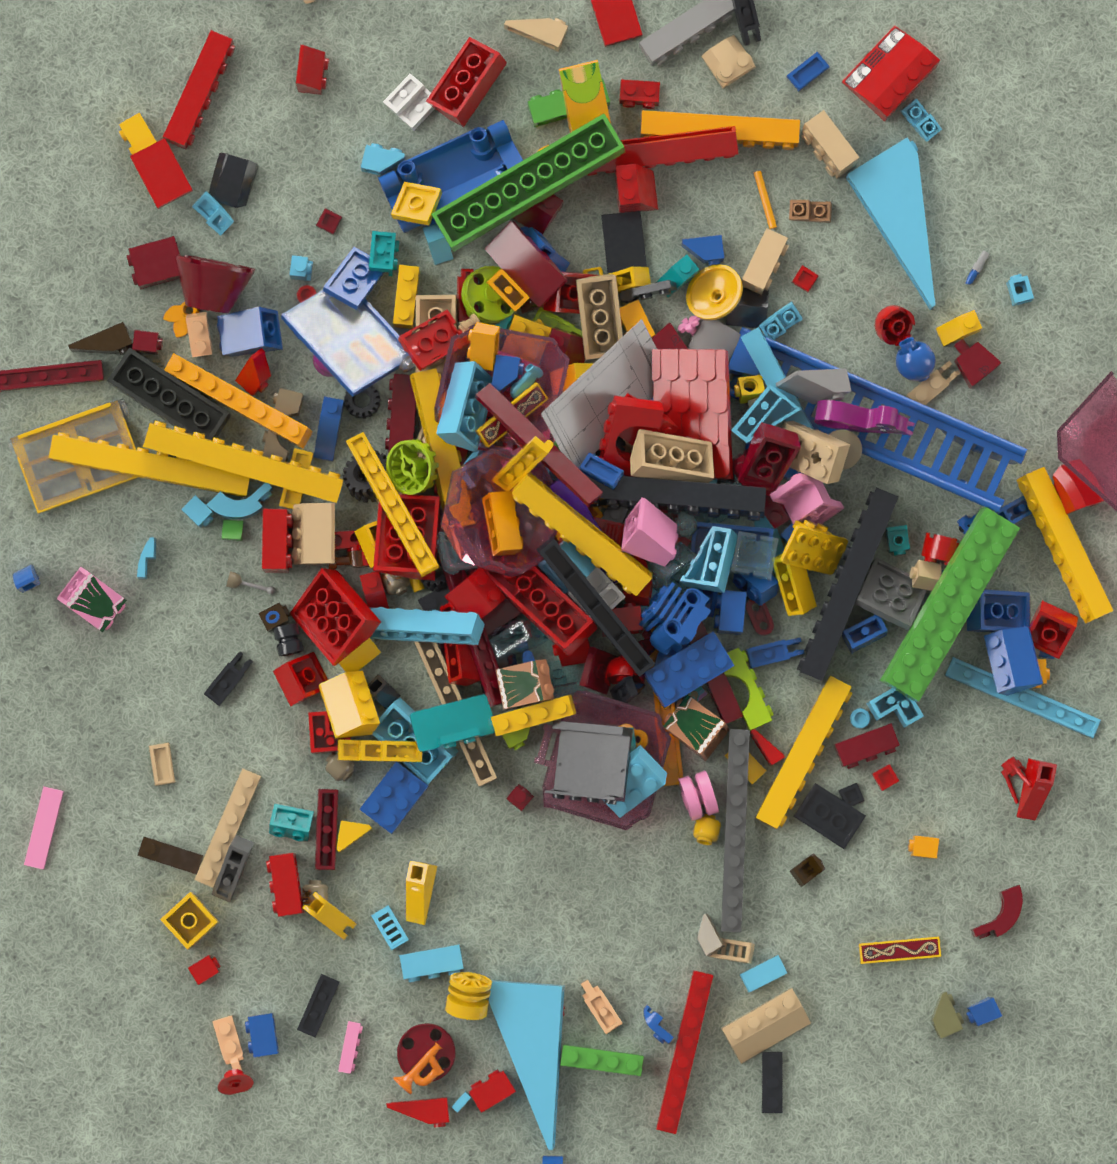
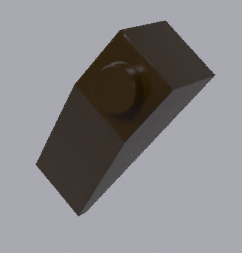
(108, 341)
(170, 855)

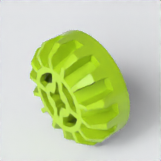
(408, 470)

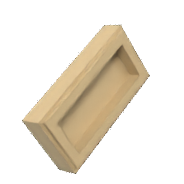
(162, 764)

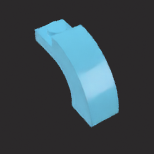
(240, 508)

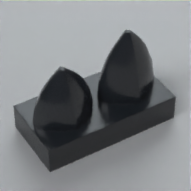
(626, 690)

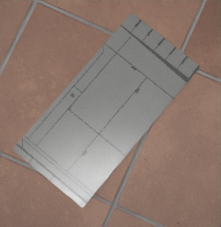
(580, 411)

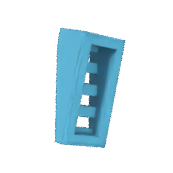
(398, 942)

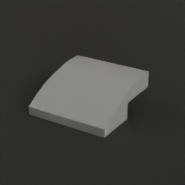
(714, 335)

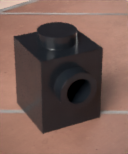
(385, 694)

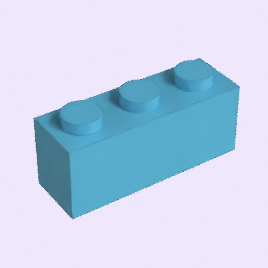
(431, 963)

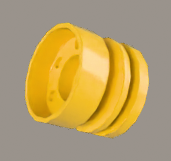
(468, 995)

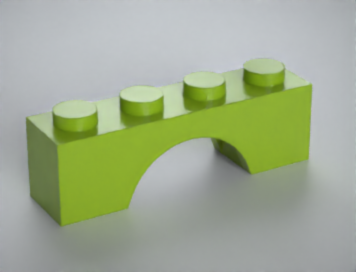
(756, 712)

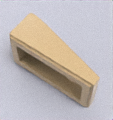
(748, 956)

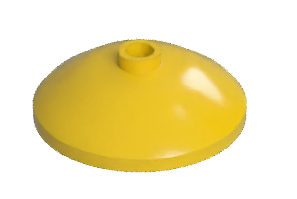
(708, 286)

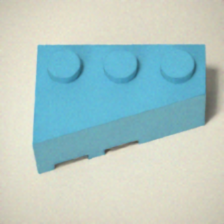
(769, 408)
(713, 561)

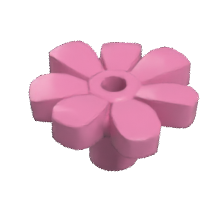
(689, 325)

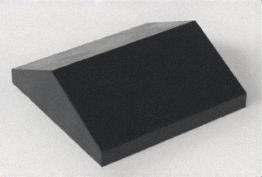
(750, 310)

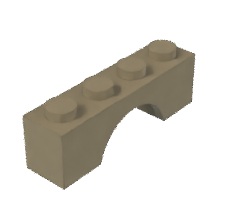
(290, 404)

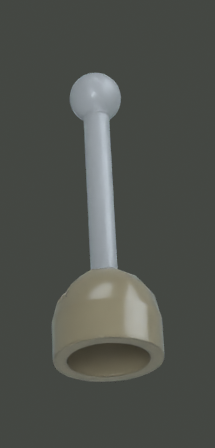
(235, 581)

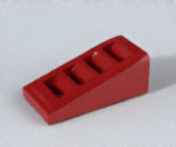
(769, 751)

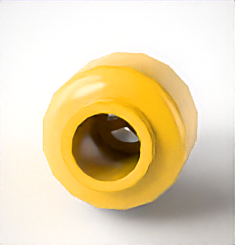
(707, 830)

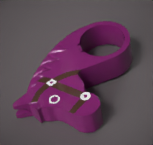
(859, 419)

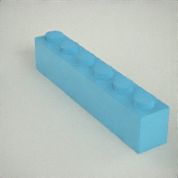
(428, 626)

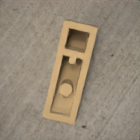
(543, 31)

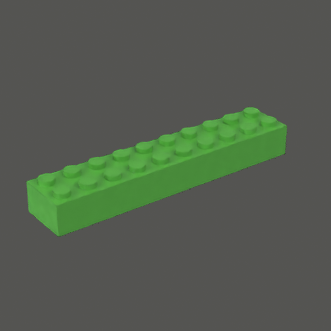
(528, 182)
(950, 604)

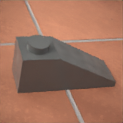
(232, 868)

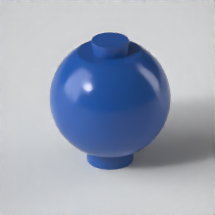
(915, 360)

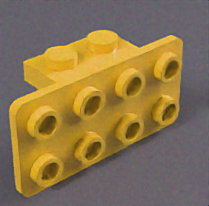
(813, 548)

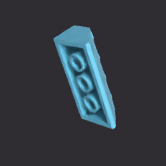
(461, 410)
(396, 726)

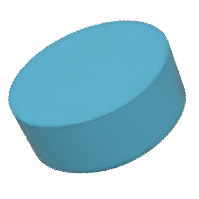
(860, 718)

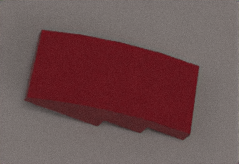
(526, 264)

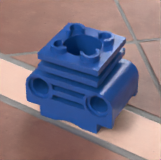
(675, 617)

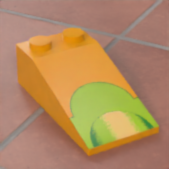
(583, 94)

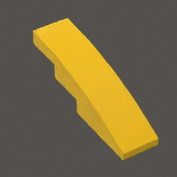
(379, 751)

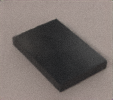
(623, 240)
(829, 816)

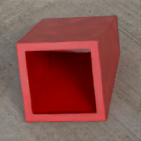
(635, 188)

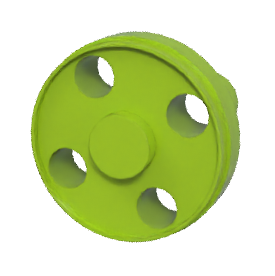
(484, 297)

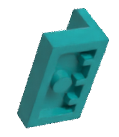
(383, 252)
(290, 822)

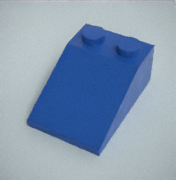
(1000, 611)

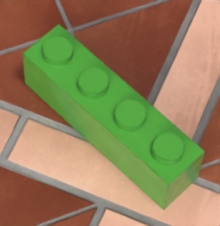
(551, 107)
(602, 1060)

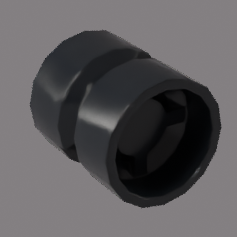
(288, 639)

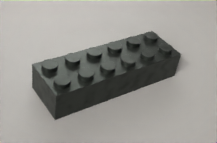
(167, 396)

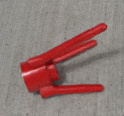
(1014, 767)

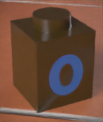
(275, 616)

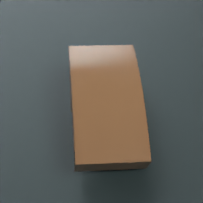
(810, 211)

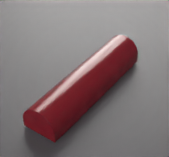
(326, 829)

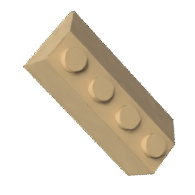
(430, 306)
(599, 314)
(671, 458)
(766, 1025)

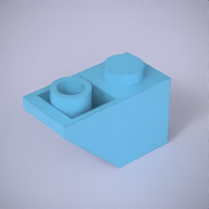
(380, 160)

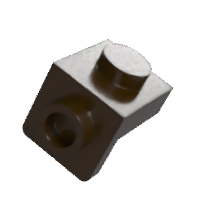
(807, 869)

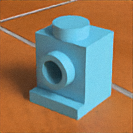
(301, 268)
(1024, 284)

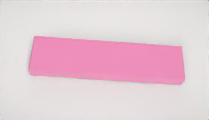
(43, 828)

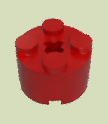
(939, 548)

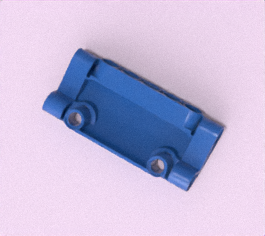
(455, 166)

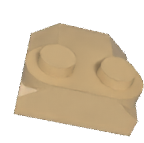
(728, 61)

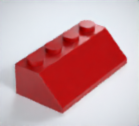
(466, 81)

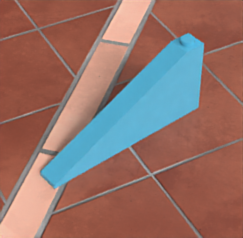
(894, 200)
(532, 1030)

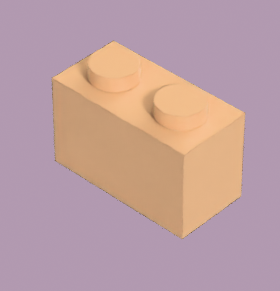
(199, 334)

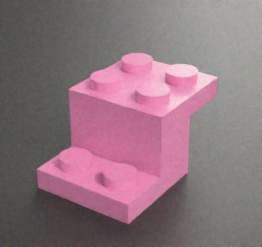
(806, 499)

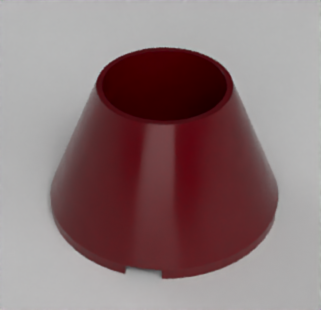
(211, 283)

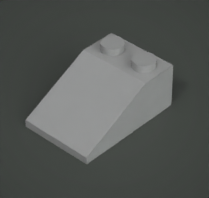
(817, 384)

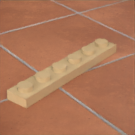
(227, 827)

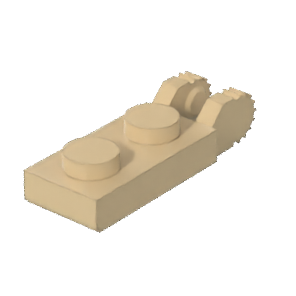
(932, 386)

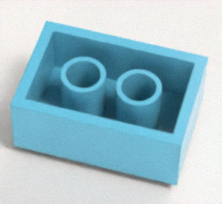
(643, 779)

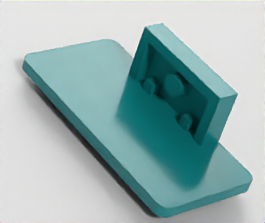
(452, 723)

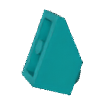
(680, 273)

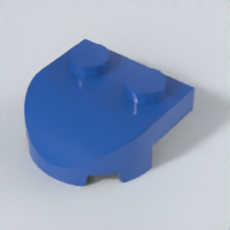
(652, 1020)

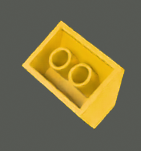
(349, 705)

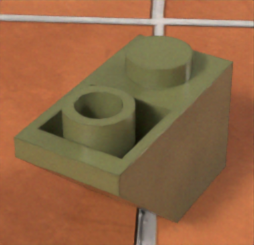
(945, 1018)

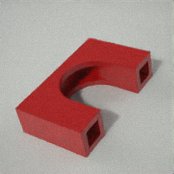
(625, 413)

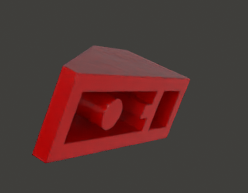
(429, 1111)

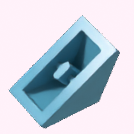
(437, 244)

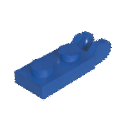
(772, 652)

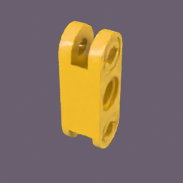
(329, 915)

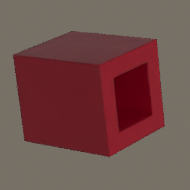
(147, 342)

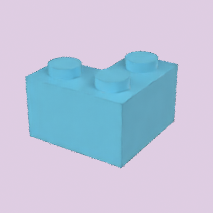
(892, 700)

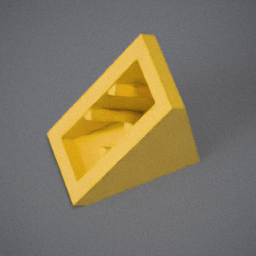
(349, 833)

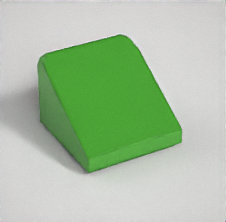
(232, 530)

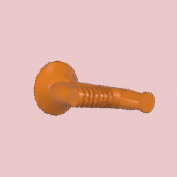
(407, 1080)

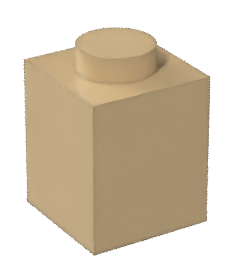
(925, 574)

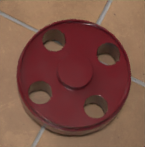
(422, 1044)

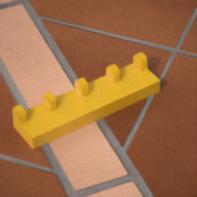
(522, 463)

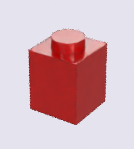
(205, 969)

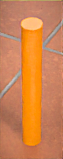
(765, 200)

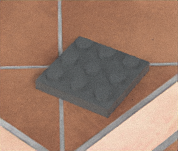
(890, 594)

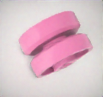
(696, 796)

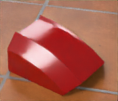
(1073, 491)

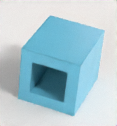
(198, 512)

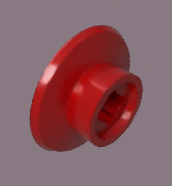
(235, 1082)

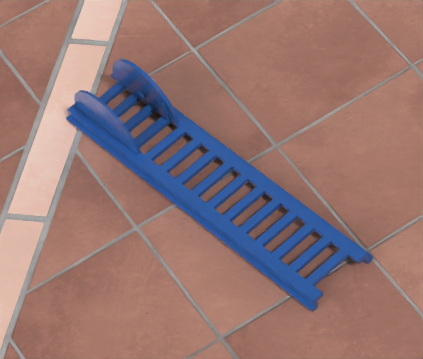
(955, 430)

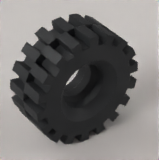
(354, 481)

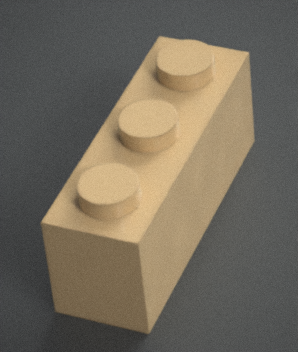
(765, 261)

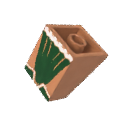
(525, 684)
(696, 727)

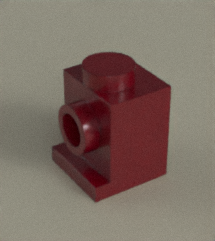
(520, 797)

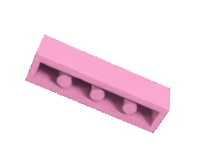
(349, 1048)

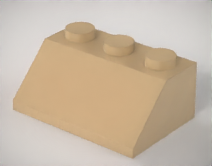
(313, 533)

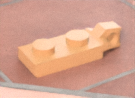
(600, 1007)
(229, 1041)

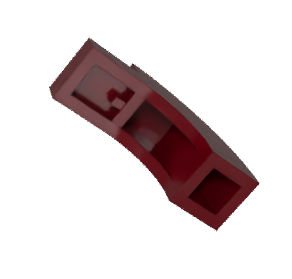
(1009, 914)

